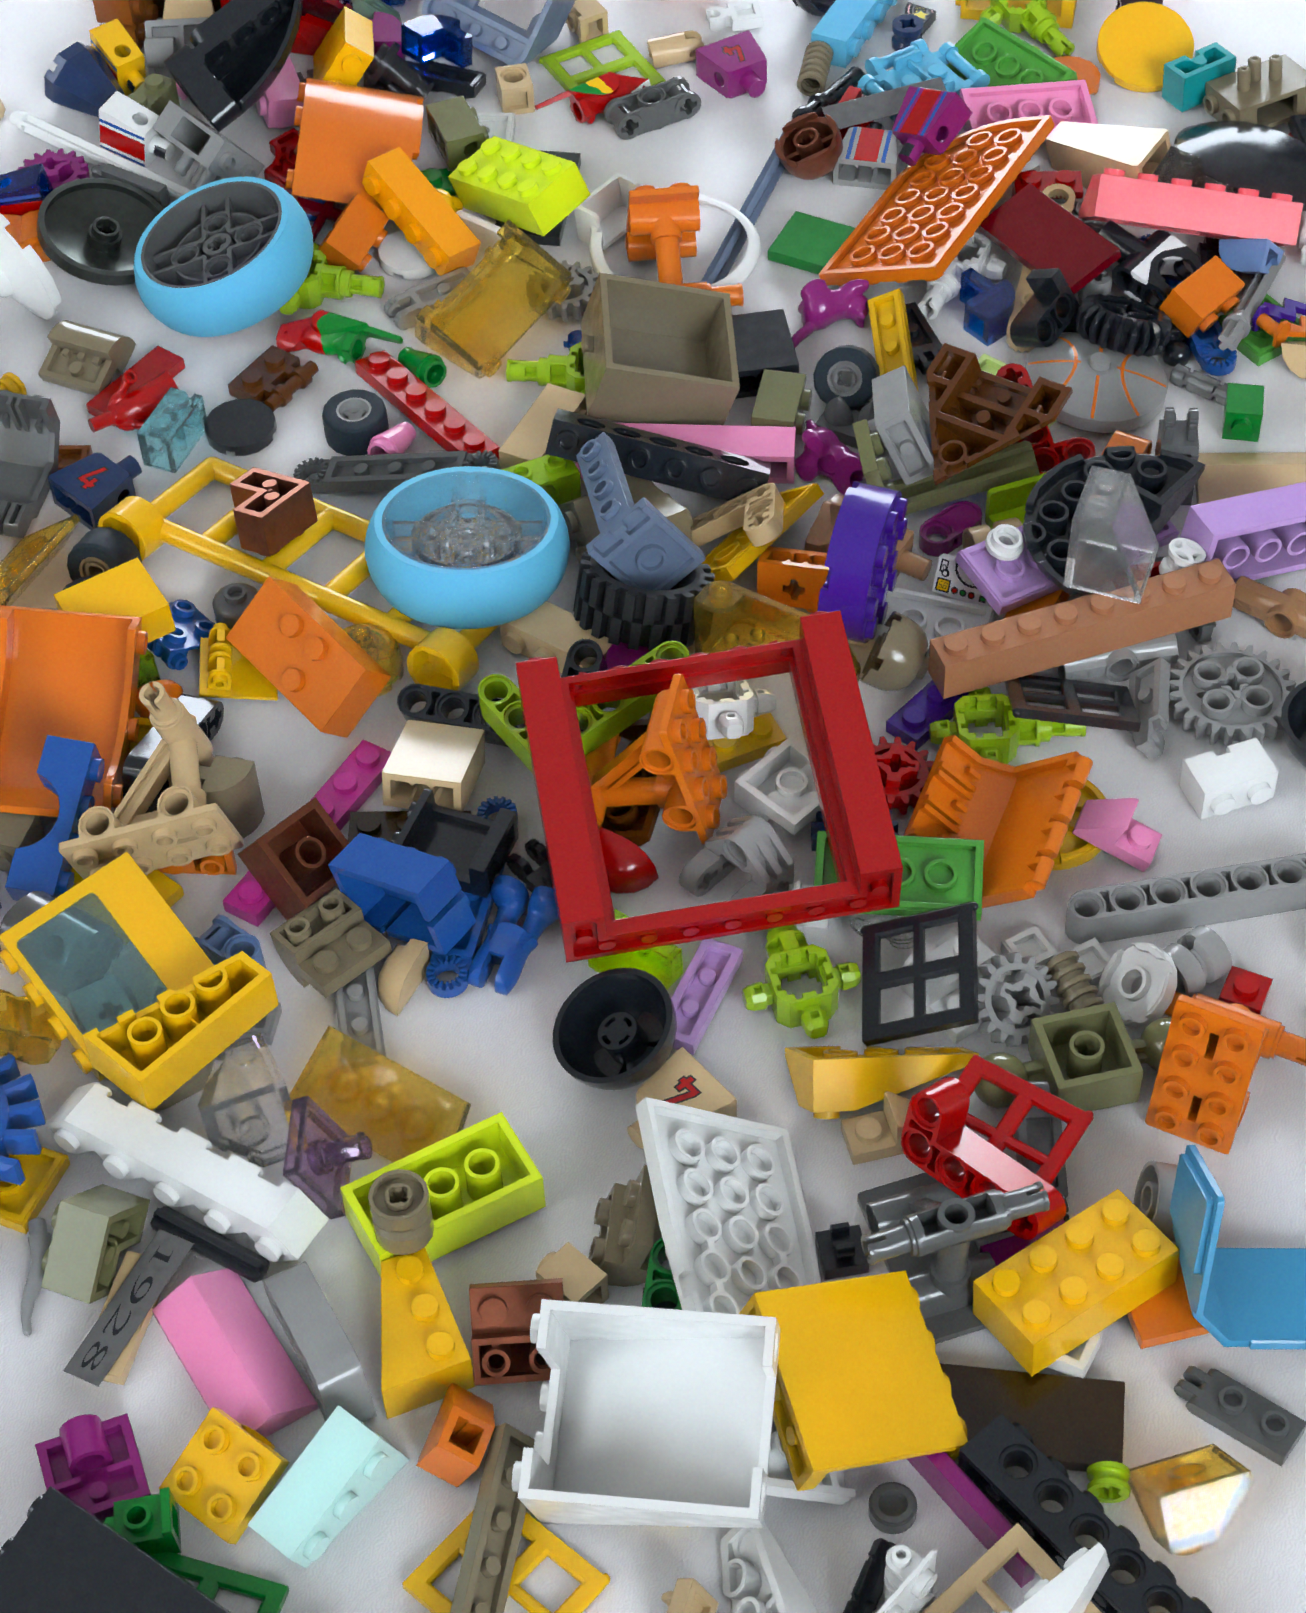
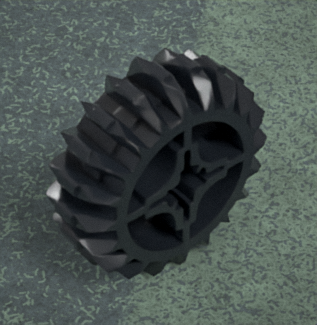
(1123, 325)

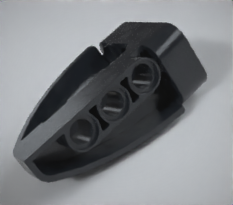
(235, 56)

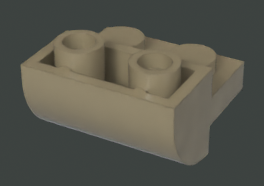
(85, 357)
(235, 789)
(329, 944)
(626, 1231)

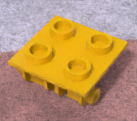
(227, 672)

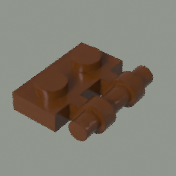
(273, 378)

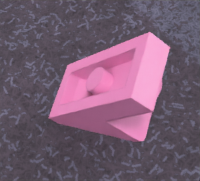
(1112, 829)

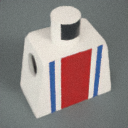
(129, 131)

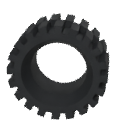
(635, 613)

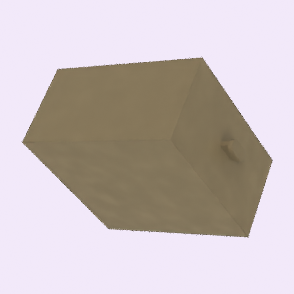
(658, 353)

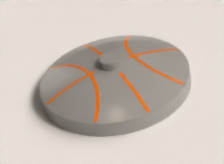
(1107, 386)

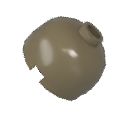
(897, 655)

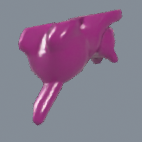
(826, 306)
(828, 457)

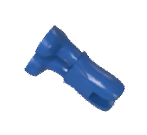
(507, 942)

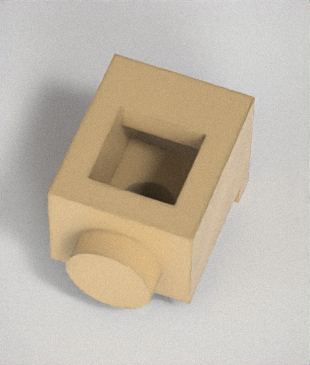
(588, 20)

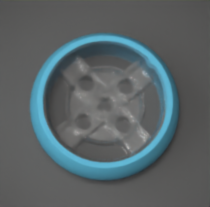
(467, 547)

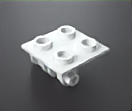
(908, 1581)

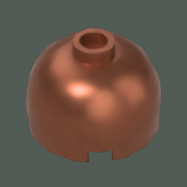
(809, 146)

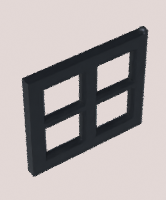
(1072, 713)
(874, 980)

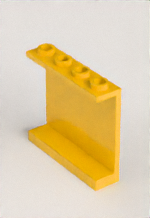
(857, 1376)

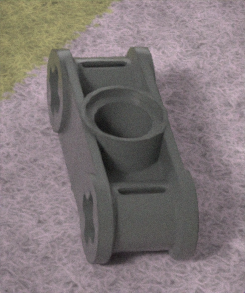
(652, 108)

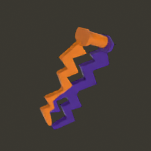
(1269, 316)

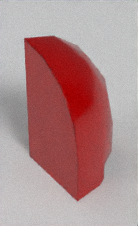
(626, 864)

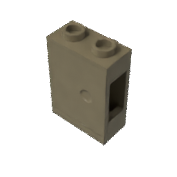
(1259, 92)

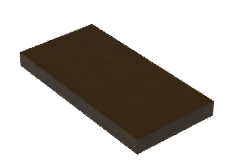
(1065, 1415)

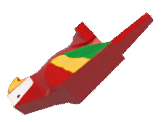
(594, 95)

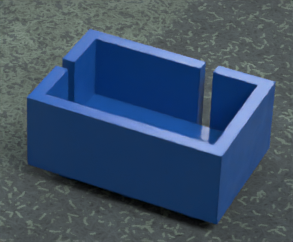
(404, 891)

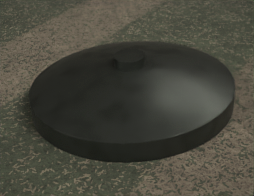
(95, 227)

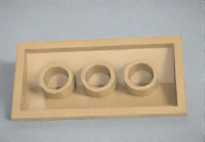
(1247, 473)

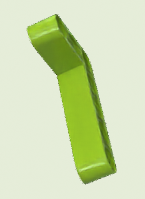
(597, 724)

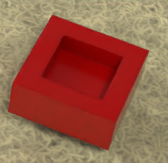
(1246, 989)

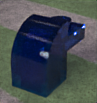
(436, 37)
(986, 306)

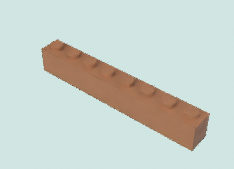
(1079, 629)

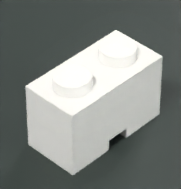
(1228, 780)

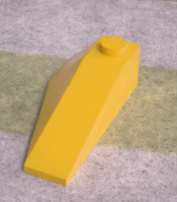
(841, 1080)

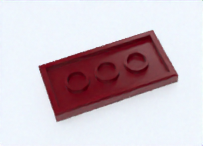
(1049, 237)

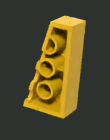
(182, 1032)

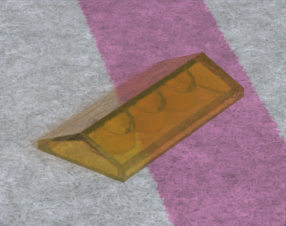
(31, 557)
(378, 1097)

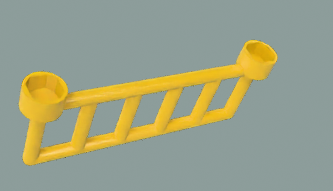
(437, 657)

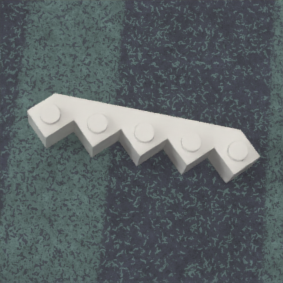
(188, 1172)

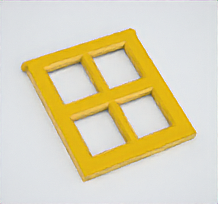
(542, 1545)

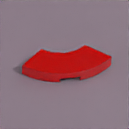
(283, 150)

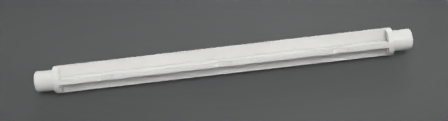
(91, 152)

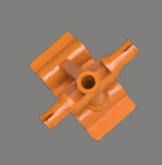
(663, 229)
(674, 750)
(1210, 1066)

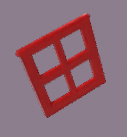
(1026, 1097)

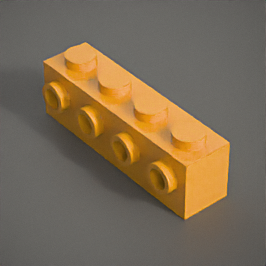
(420, 212)

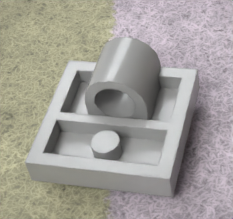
(164, 39)

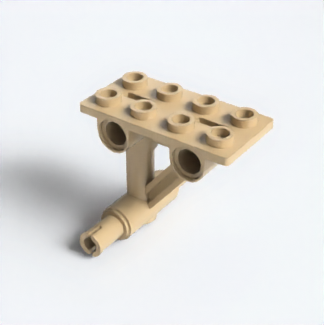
(183, 824)

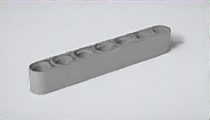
(1187, 900)

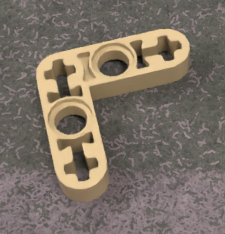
(757, 511)

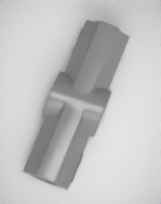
(1121, 662)

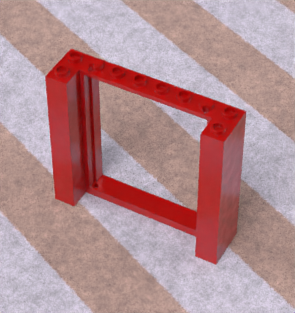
(840, 761)

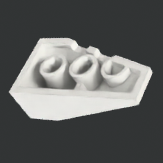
(759, 1575)

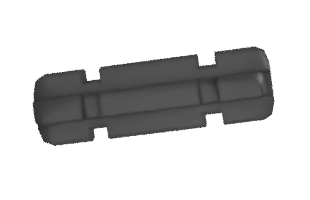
(1198, 383)

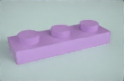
(703, 990)

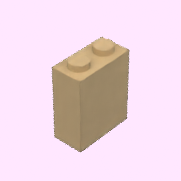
(436, 759)

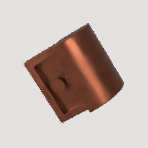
(502, 1330)

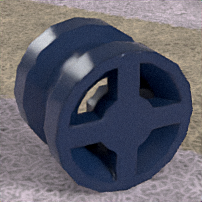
(905, 30)

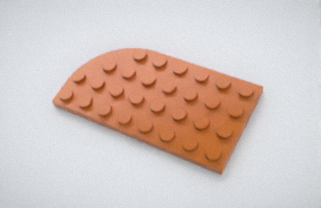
(937, 205)

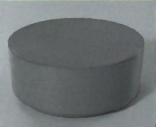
(892, 1508)

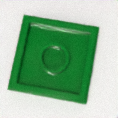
(808, 242)

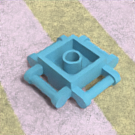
(918, 65)

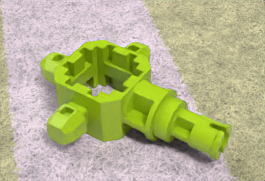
(1034, 19)
(331, 282)
(555, 370)
(983, 707)
(789, 959)

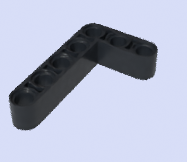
(442, 701)

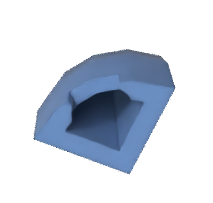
(1250, 255)

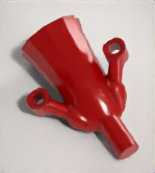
(130, 409)

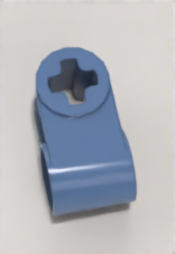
(227, 939)

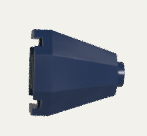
(80, 79)

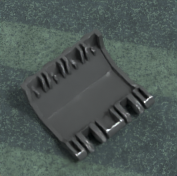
(26, 458)

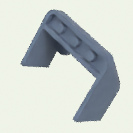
(500, 37)

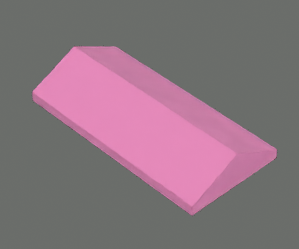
(1062, 100)
(233, 1352)

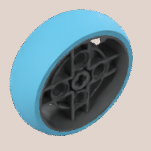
(223, 256)

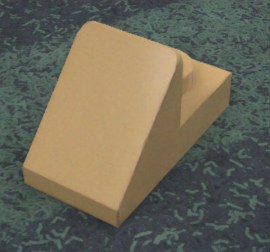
(876, 1133)

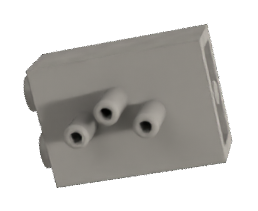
(206, 145)
(902, 424)

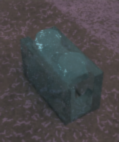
(174, 428)

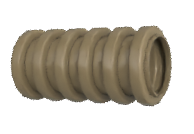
(815, 68)
(1072, 982)

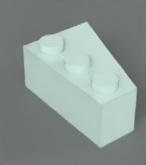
(326, 1487)

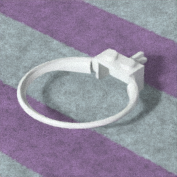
(603, 221)

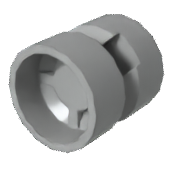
(1199, 959)

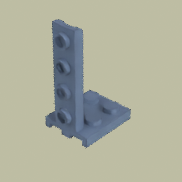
(634, 539)

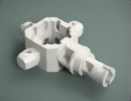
(974, 255)
(731, 708)

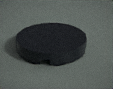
(240, 427)

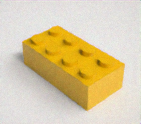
(1075, 1281)

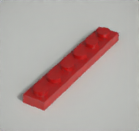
(422, 405)

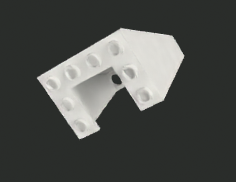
(651, 1417)

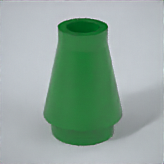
(424, 365)

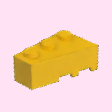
(418, 1337)

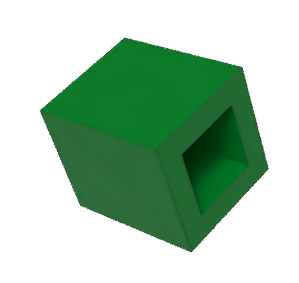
(1243, 412)

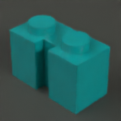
(1186, 77)

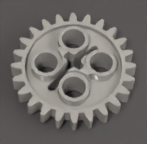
(1229, 694)

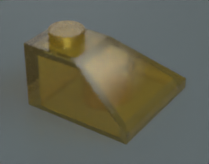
(1189, 1496)

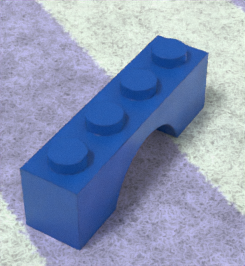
(70, 772)

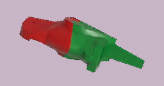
(330, 335)

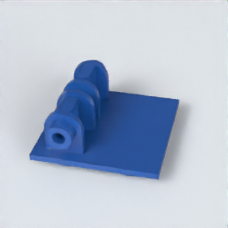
(189, 626)

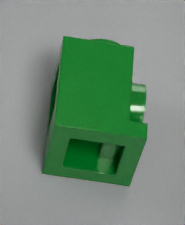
(149, 1522)

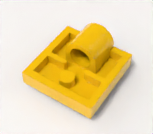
(225, 1474)

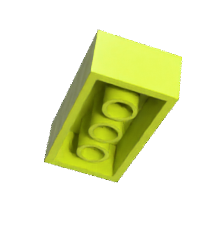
(519, 185)
(474, 1187)

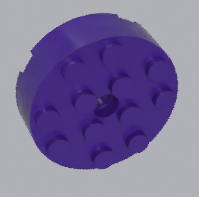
(863, 558)

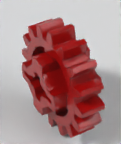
(902, 772)

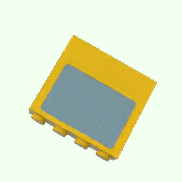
(101, 953)

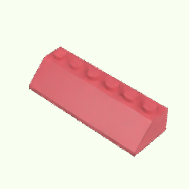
(1191, 209)

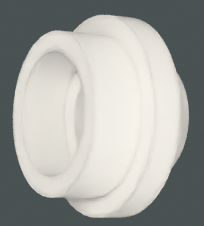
(1005, 542)

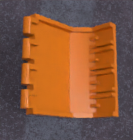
(1012, 808)

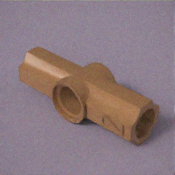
(1281, 611)

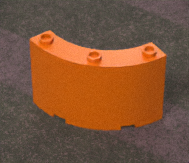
(345, 129)
(65, 680)

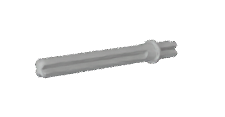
(1237, 324)

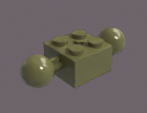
(1083, 1058)

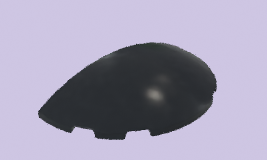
(1249, 157)
(1159, 479)

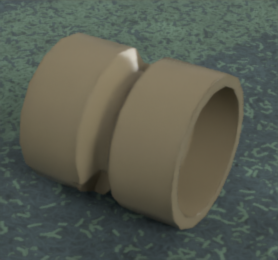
(401, 1212)

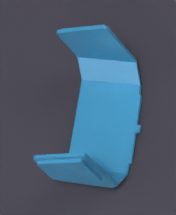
(1234, 1293)

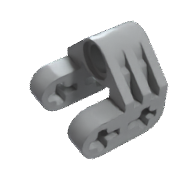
(744, 844)

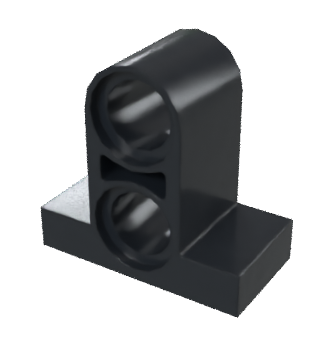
(1047, 312)

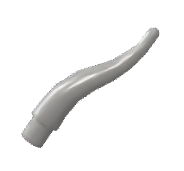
(38, 1242)

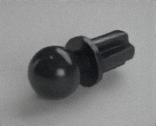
(1176, 350)

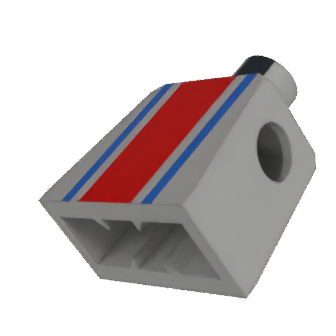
(867, 158)

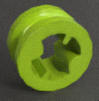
(1109, 1481)

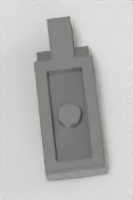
(1150, 695)

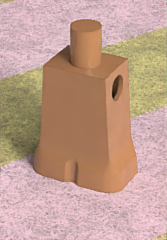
(821, 532)

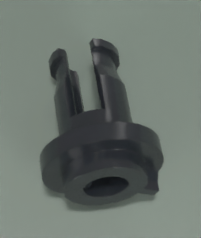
(396, 73)

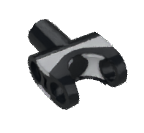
(1147, 262)

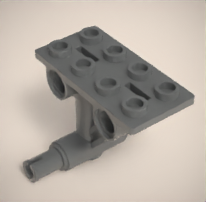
(932, 1236)

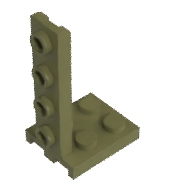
(1001, 468)

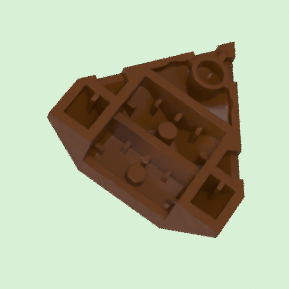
(981, 412)

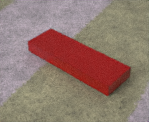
(146, 369)

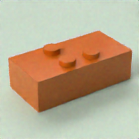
(308, 657)

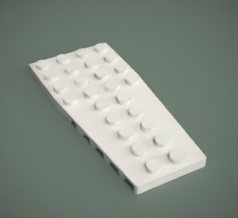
(732, 1228)

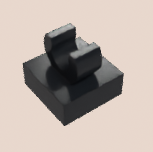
(841, 1251)

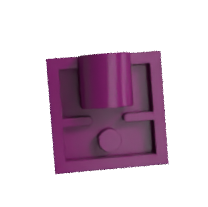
(94, 1463)

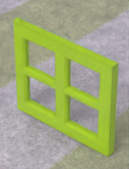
(632, 58)

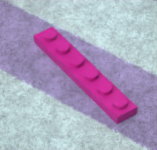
(339, 796)

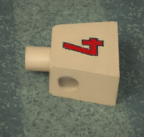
(685, 1083)

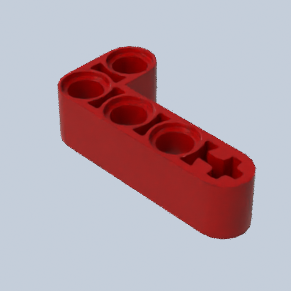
(1046, 451)
(964, 1161)

